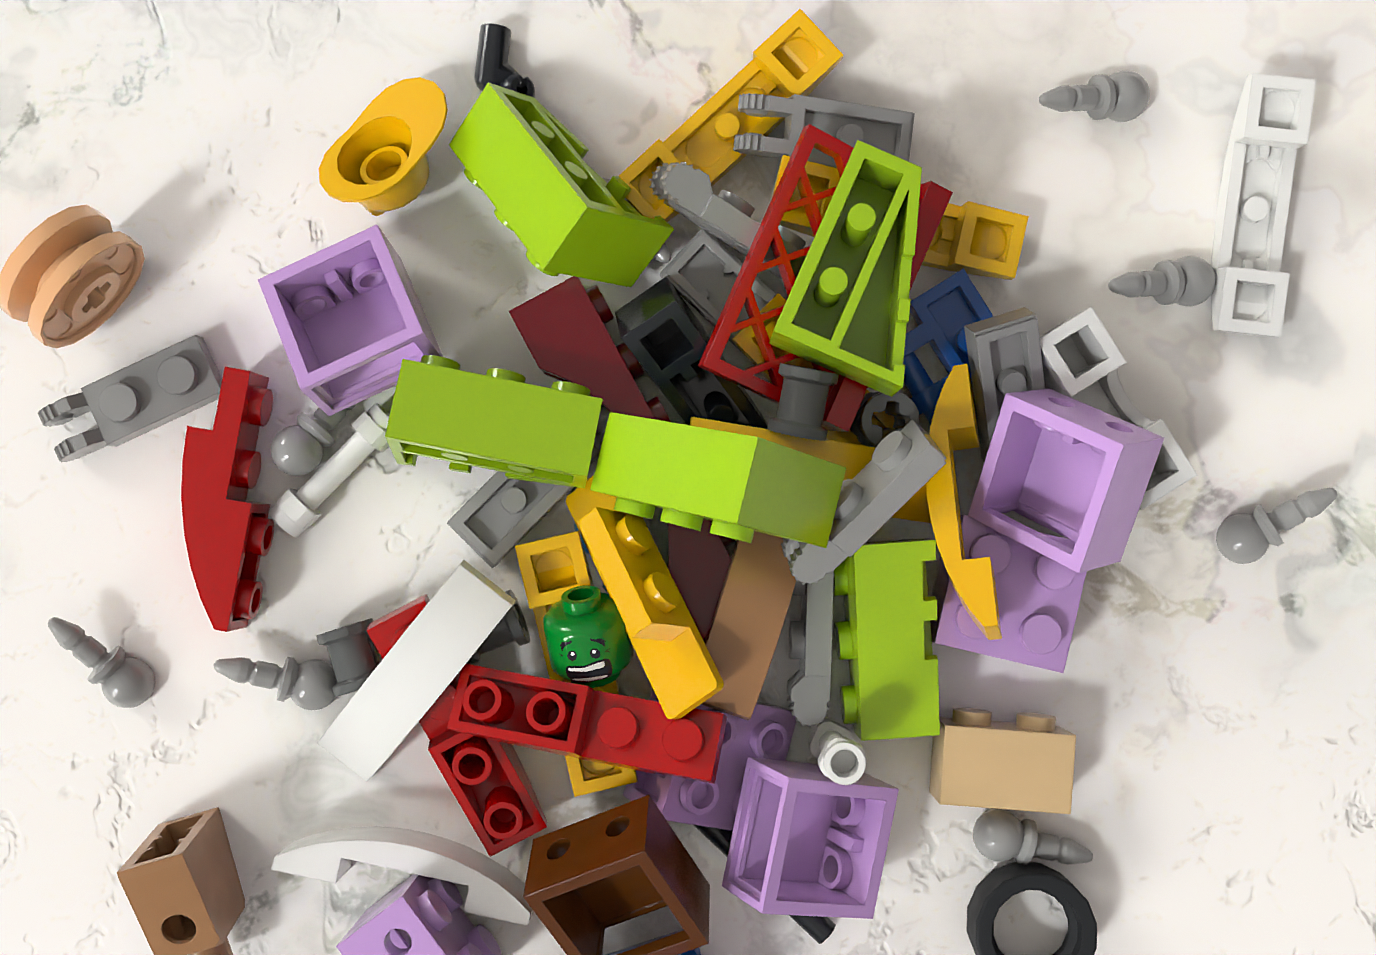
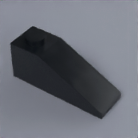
(670, 346)

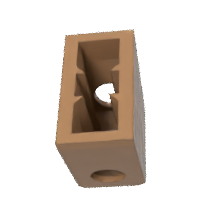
(185, 886)

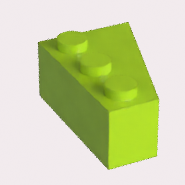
(551, 195)
(856, 278)
(492, 422)
(717, 477)
(888, 640)

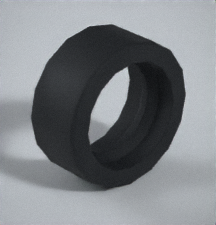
(1017, 878)

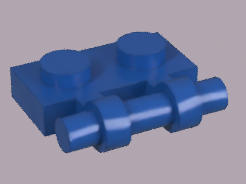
(941, 323)

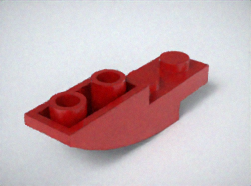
(220, 526)
(586, 723)
(479, 771)

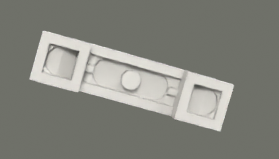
(1255, 203)
(416, 670)
(329, 855)

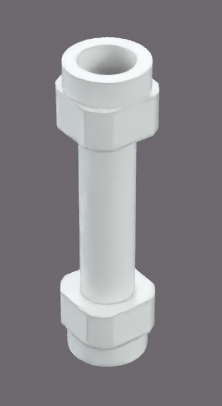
(298, 509)
(837, 752)

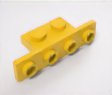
(647, 601)

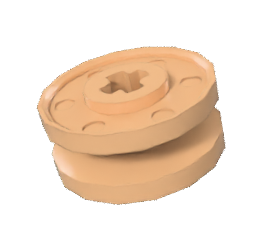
(69, 275)

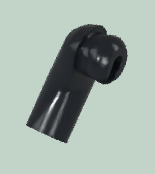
(493, 63)

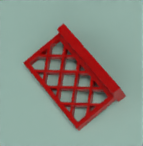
(847, 395)

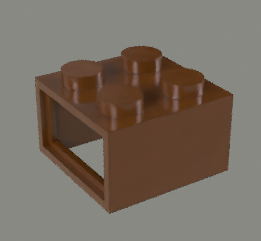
(614, 872)

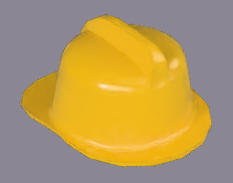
(386, 148)

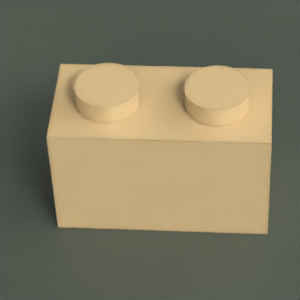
(1003, 763)

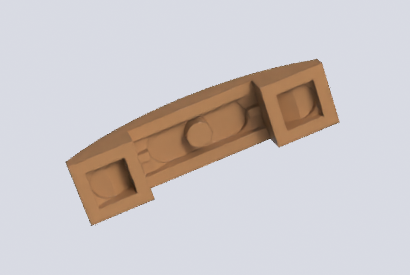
(749, 622)

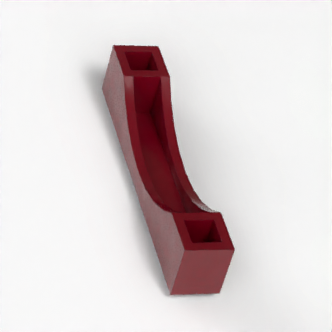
(572, 345)

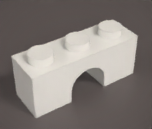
(1084, 365)

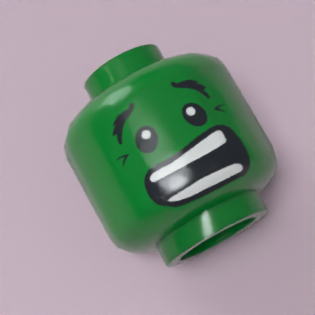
(587, 637)

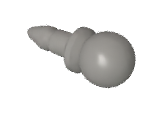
(1114, 97)
(1182, 281)
(300, 447)
(1247, 536)
(123, 680)
(305, 683)
(1003, 837)

